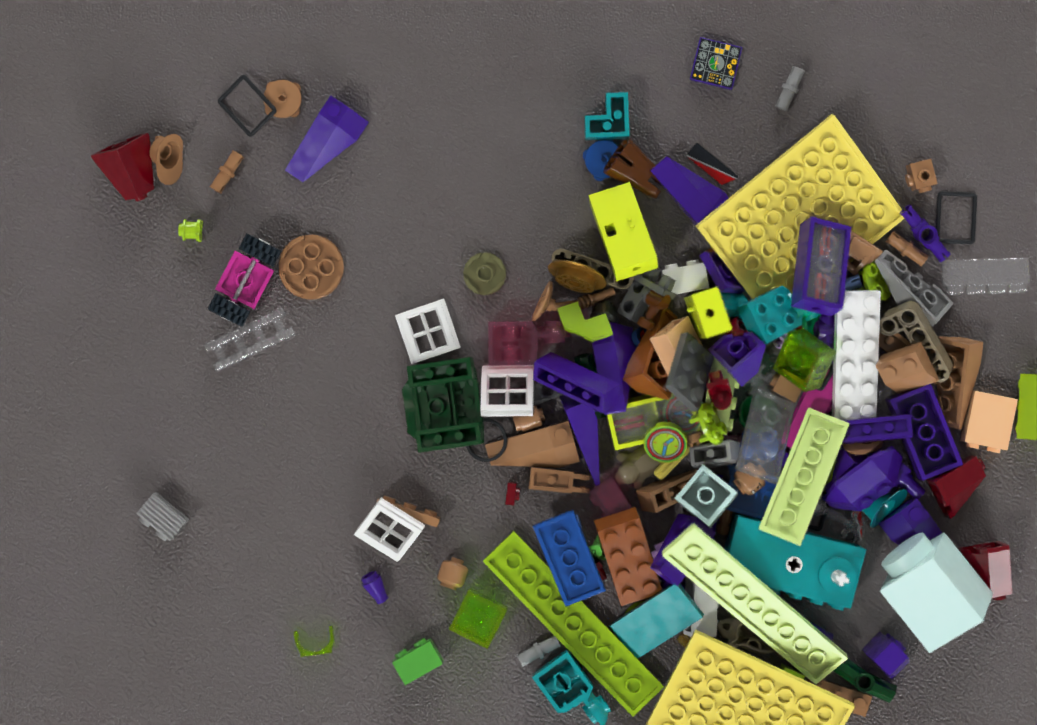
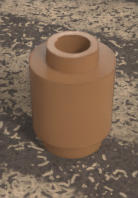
(529, 422)

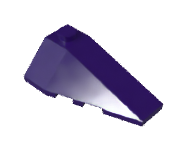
(688, 189)
(909, 520)

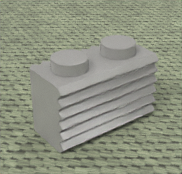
(715, 455)
(162, 517)

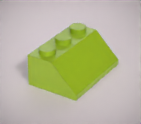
(1027, 407)

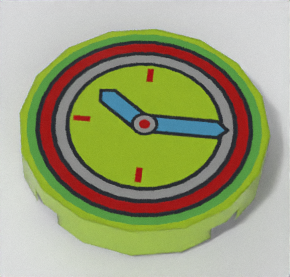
(665, 442)

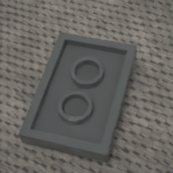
(689, 371)

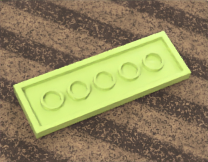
(804, 476)

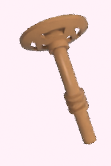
(547, 303)

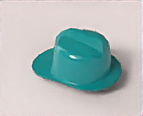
(884, 506)

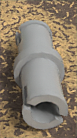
(790, 88)
(538, 650)

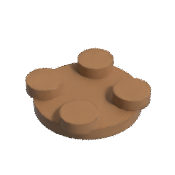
(285, 97)

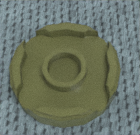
(484, 273)

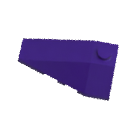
(328, 136)
(612, 358)
(586, 432)

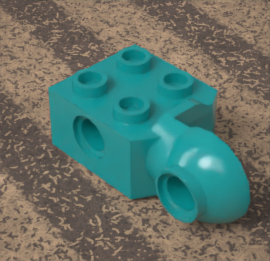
(772, 314)
(568, 686)

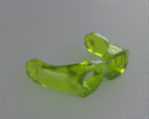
(304, 652)

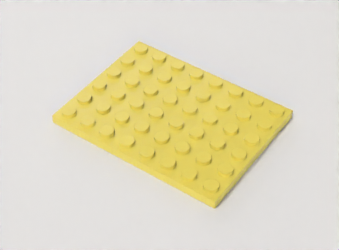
(817, 178)
(734, 688)

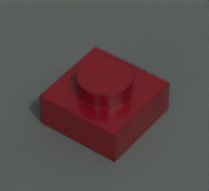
(512, 493)

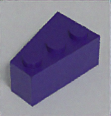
(662, 565)

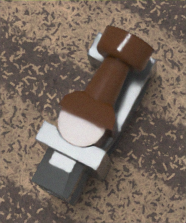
(647, 292)

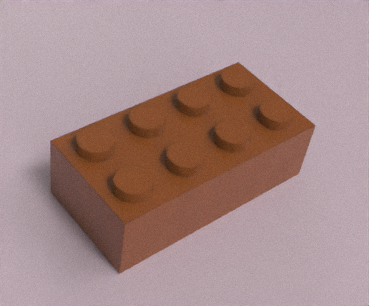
(628, 556)

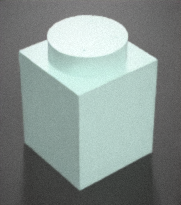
(934, 589)

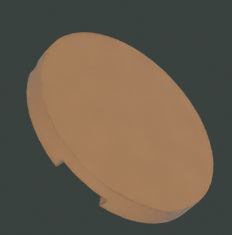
(311, 267)

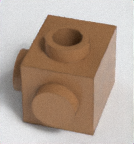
(921, 176)

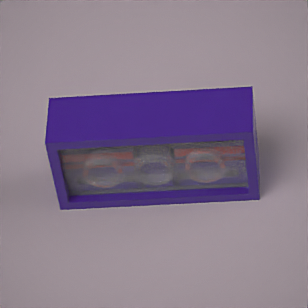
(821, 266)

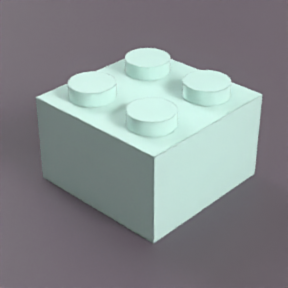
(706, 496)

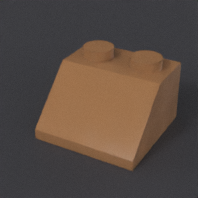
(906, 368)

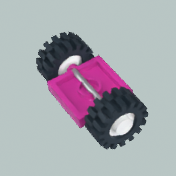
(244, 280)

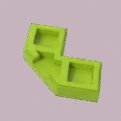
(591, 329)

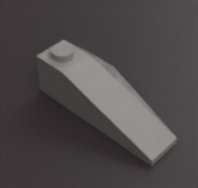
(910, 287)

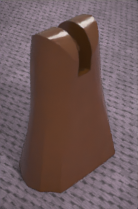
(632, 166)

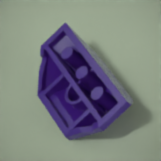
(866, 481)

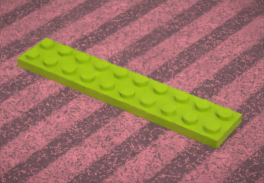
(573, 625)

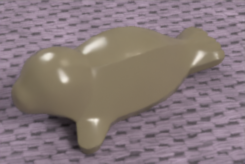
(635, 467)
(742, 636)

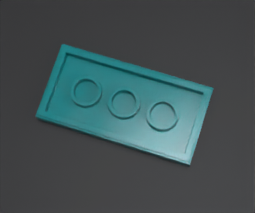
(656, 620)

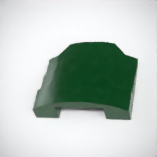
(443, 405)

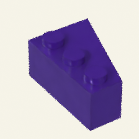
(887, 654)

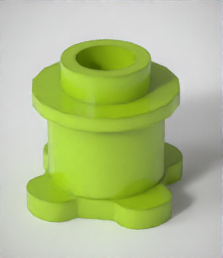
(191, 230)

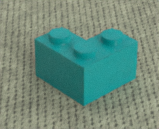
(614, 122)

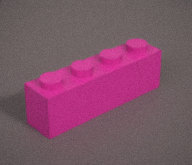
(814, 399)

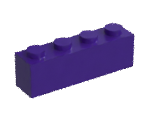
(576, 382)

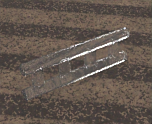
(262, 344)

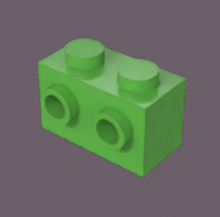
(417, 660)

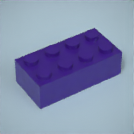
(932, 445)

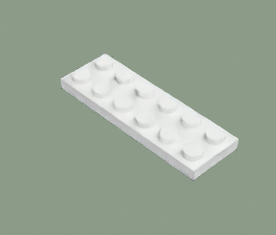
(856, 356)

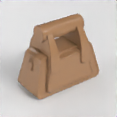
(862, 252)

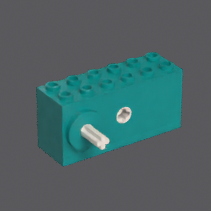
(821, 568)

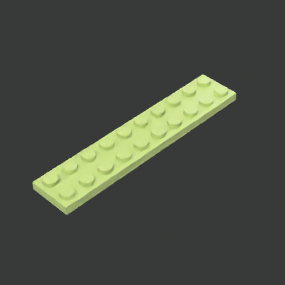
(754, 604)

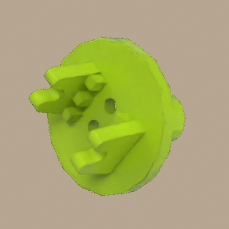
(874, 280)
(710, 423)

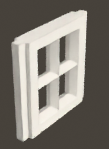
(445, 324)
(507, 409)
(398, 516)

